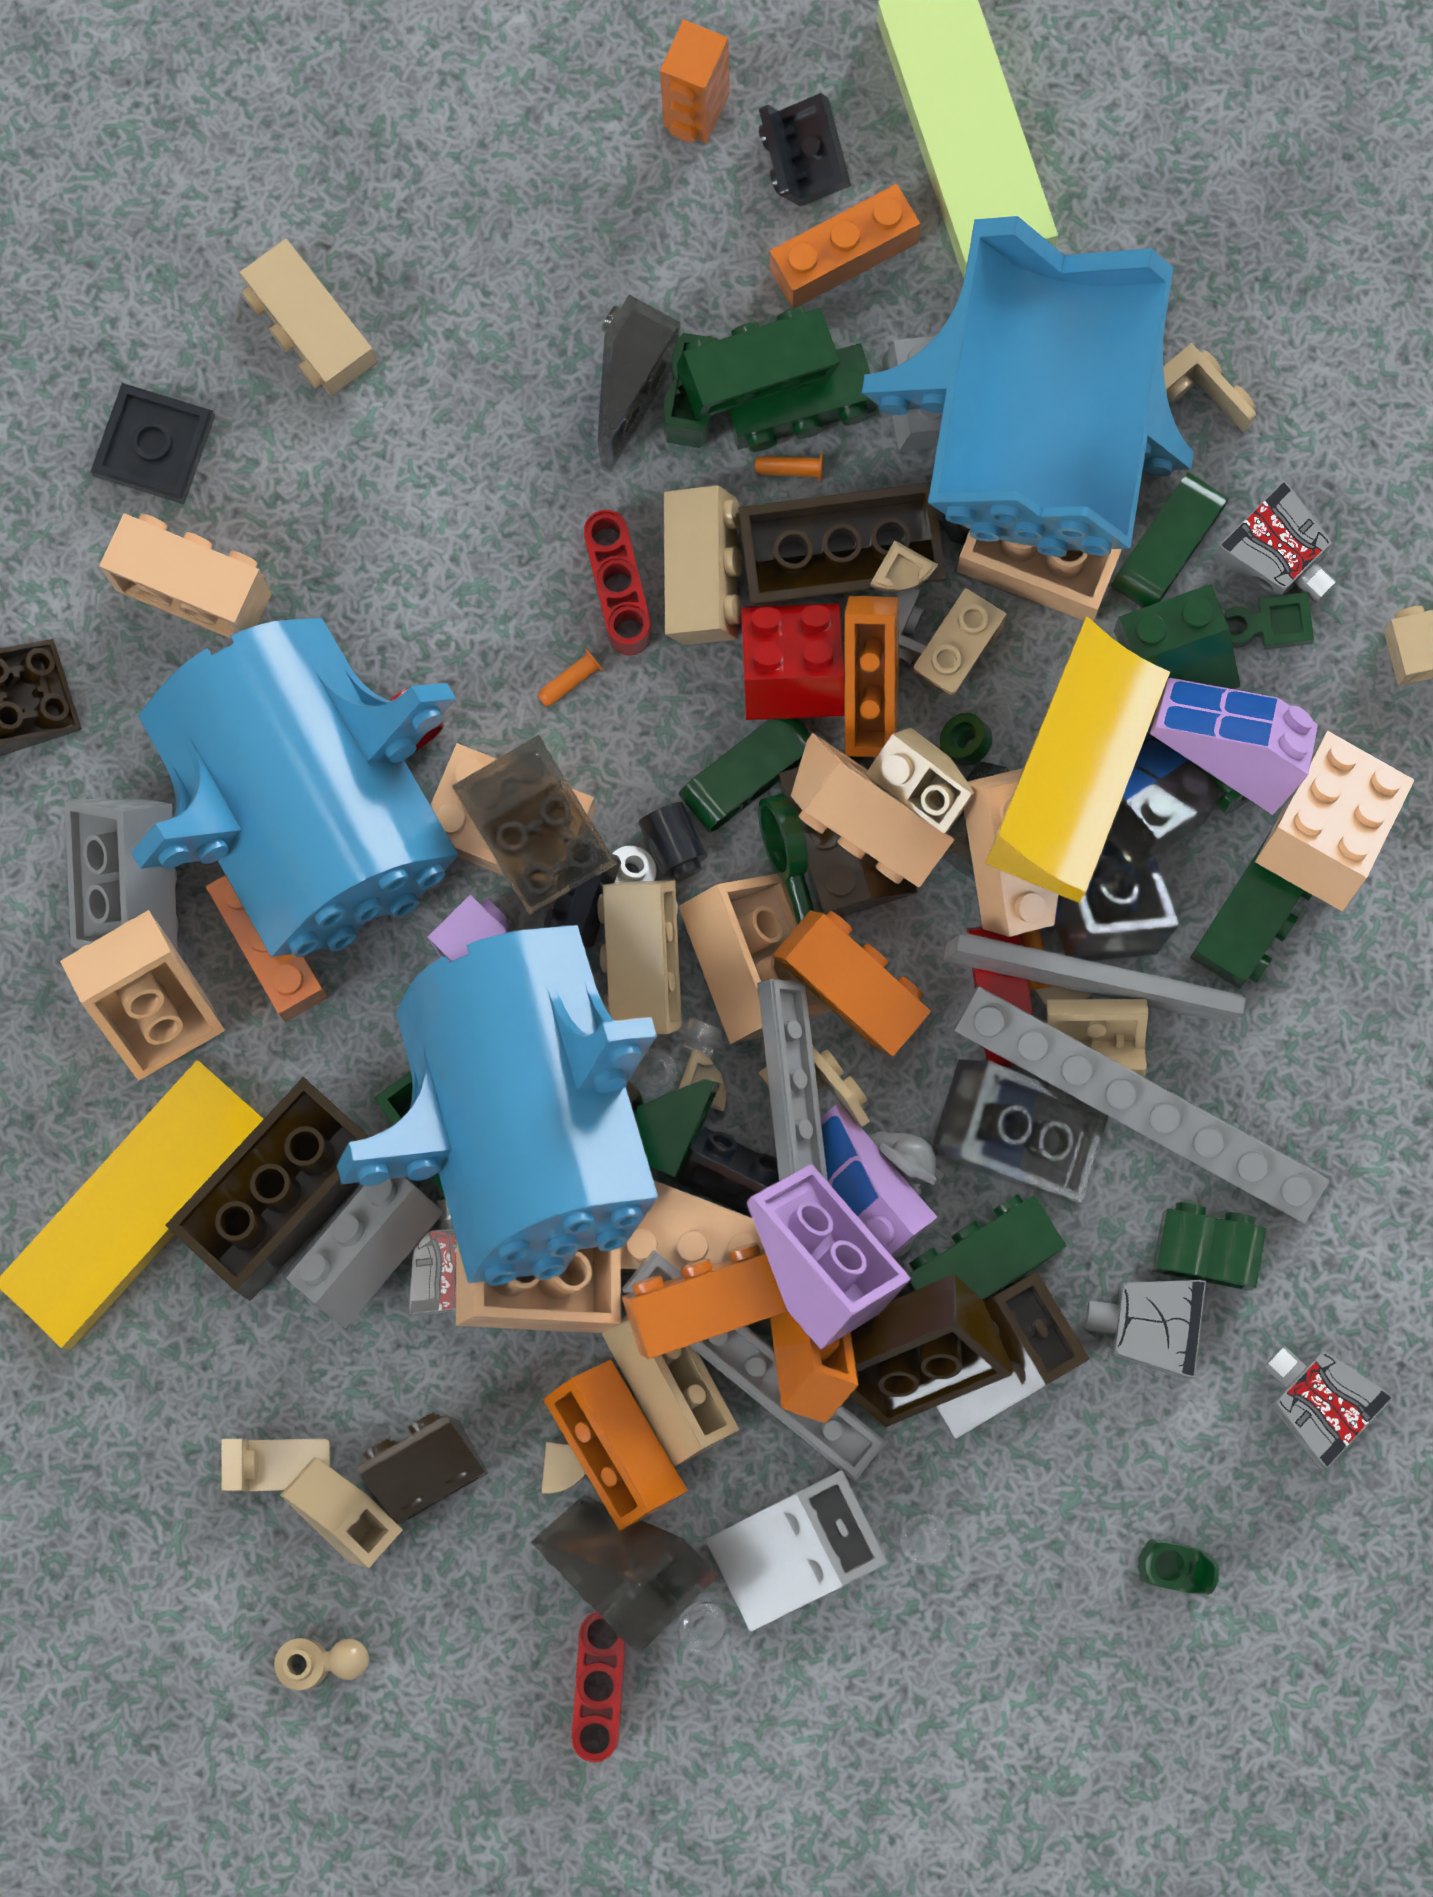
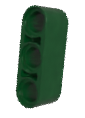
(1169, 541)
(745, 771)

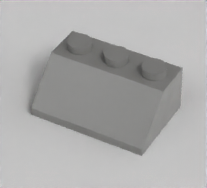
(102, 873)
(362, 1246)

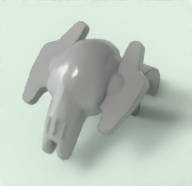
(912, 1159)

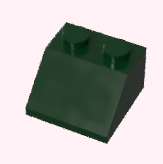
(1184, 638)
(673, 1123)

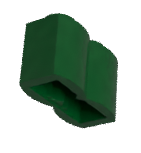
(678, 415)
(1209, 1248)

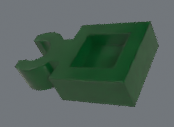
(1280, 621)

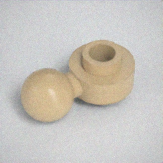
(346, 1660)

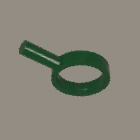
(786, 849)

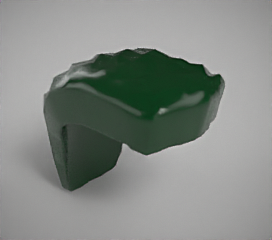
(1178, 1567)

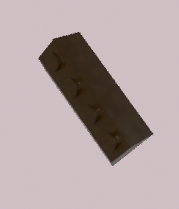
(834, 541)
(270, 1191)

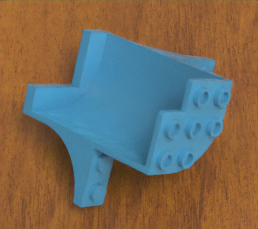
(1045, 392)
(297, 785)
(518, 1106)

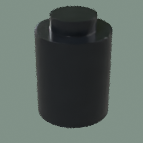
(673, 841)

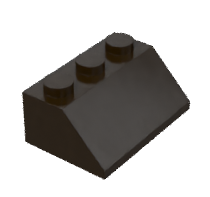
(838, 877)
(926, 1351)

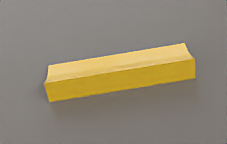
(1078, 765)
(122, 1209)

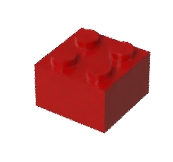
(793, 661)

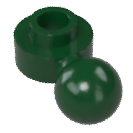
(959, 732)

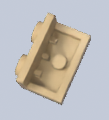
(1106, 1025)

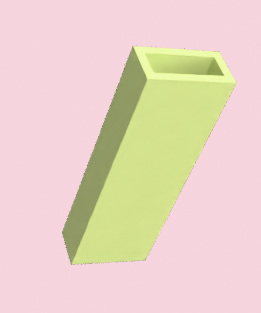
(962, 117)

